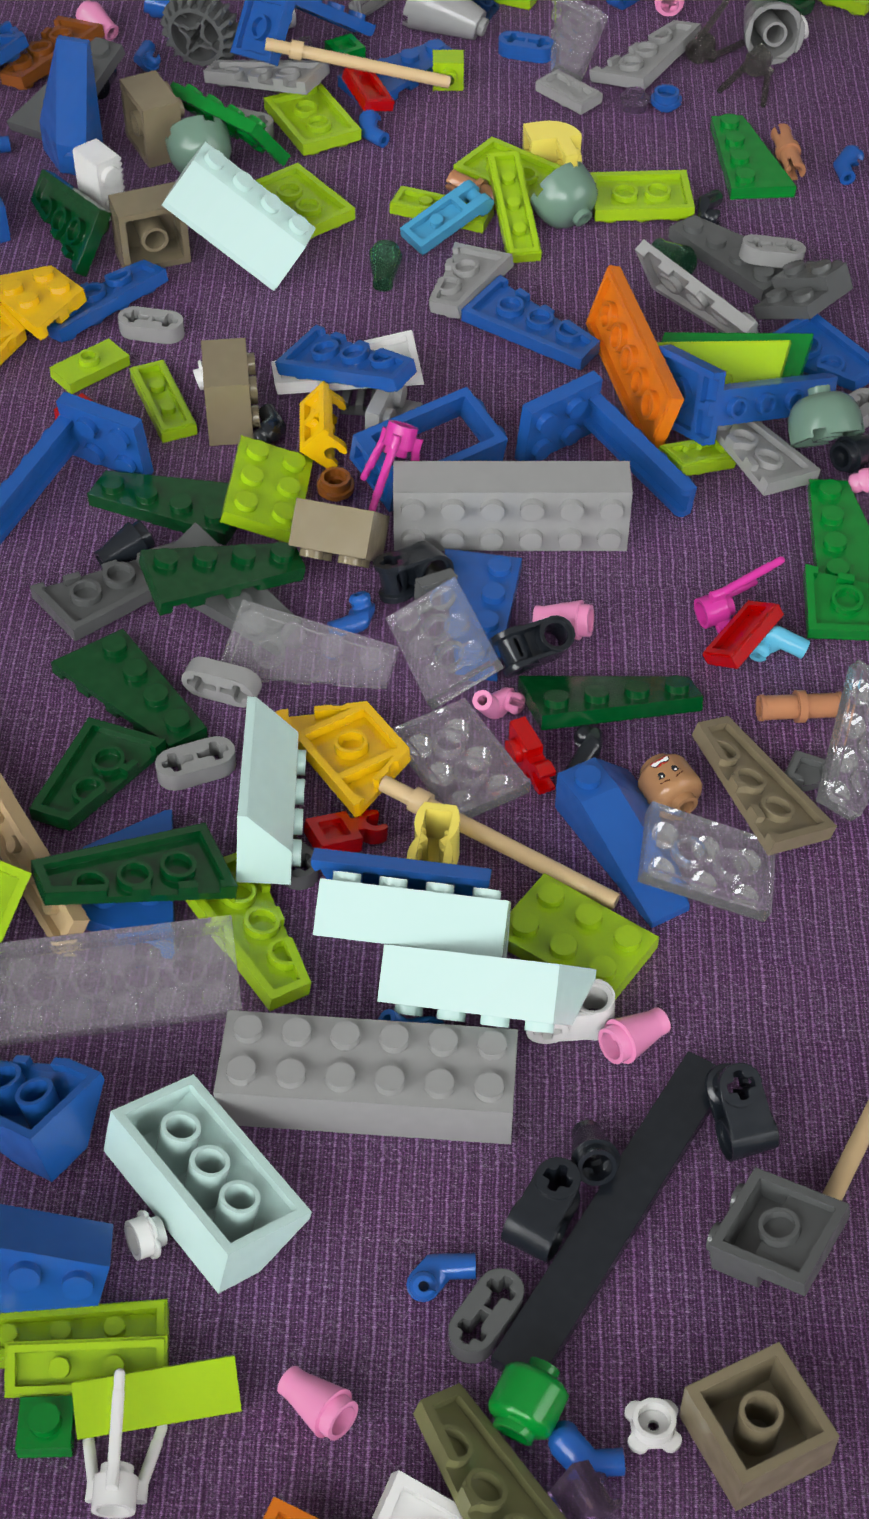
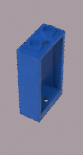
(459, 403)

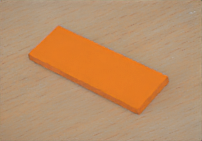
(633, 358)

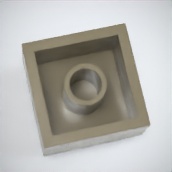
(149, 114)
(148, 229)
(229, 390)
(336, 529)
(758, 1426)

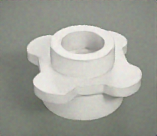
(658, 1411)

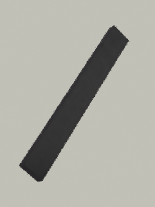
(610, 1220)

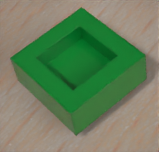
(346, 44)
(45, 1427)

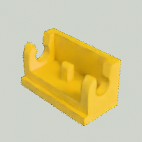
(318, 426)

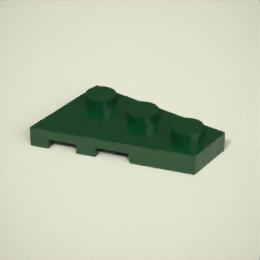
(92, 771)

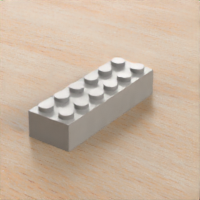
(512, 505)
(368, 1076)

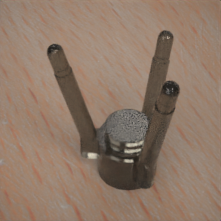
(703, 44)
(756, 64)

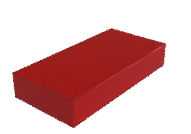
(368, 90)
(742, 634)

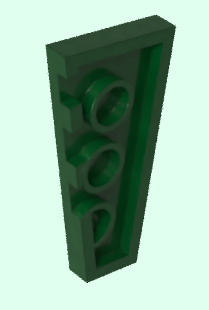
(604, 699)

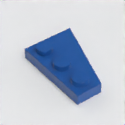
(832, 352)

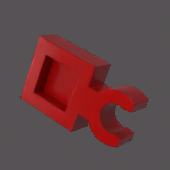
(528, 754)
(344, 833)

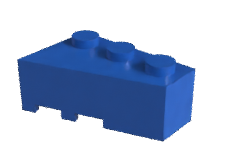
(51, 1260)

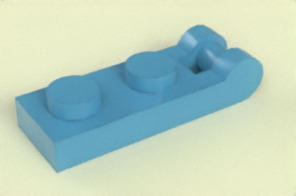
(446, 217)

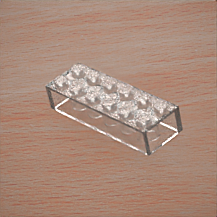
(117, 980)

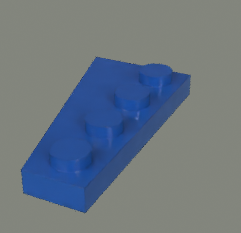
(417, 57)
(105, 298)
(521, 321)
(342, 362)
(490, 587)

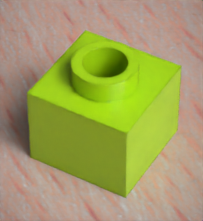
(452, 64)

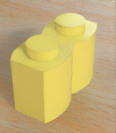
(436, 834)

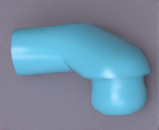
(780, 639)

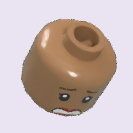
(670, 782)

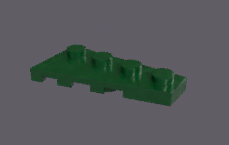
(73, 219)
(164, 501)
(202, 572)
(131, 687)
(139, 869)

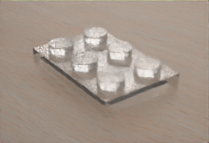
(444, 643)
(462, 759)
(706, 862)

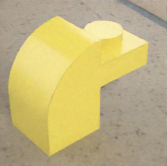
(553, 141)

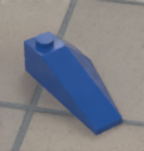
(70, 103)
(609, 817)
(47, 1112)

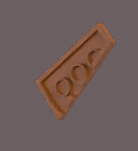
(37, 62)

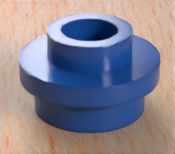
(666, 98)

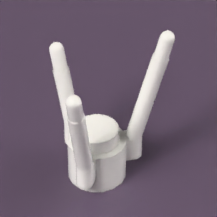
(116, 1487)

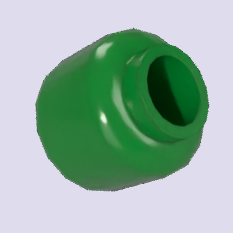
(528, 1401)

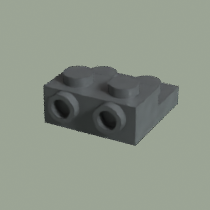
(804, 289)
(776, 1232)

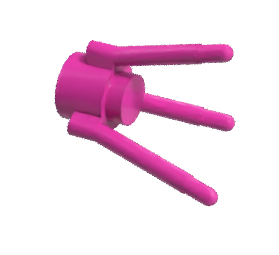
(397, 440)
(718, 605)

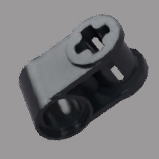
(402, 567)
(526, 646)
(742, 1117)
(545, 1209)

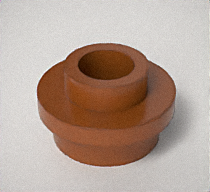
(335, 484)

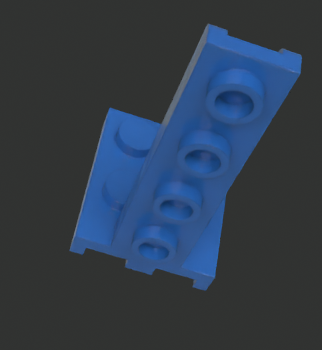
(272, 20)
(714, 404)
(581, 409)
(81, 430)

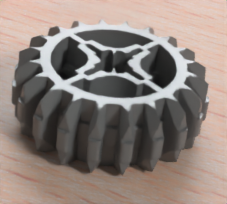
(199, 30)

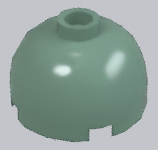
(189, 136)
(566, 197)
(823, 418)

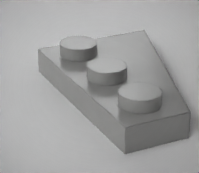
(466, 276)

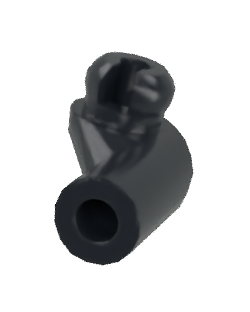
(706, 204)
(272, 425)
(589, 742)

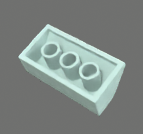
(239, 216)
(269, 798)
(413, 917)
(483, 986)
(204, 1181)

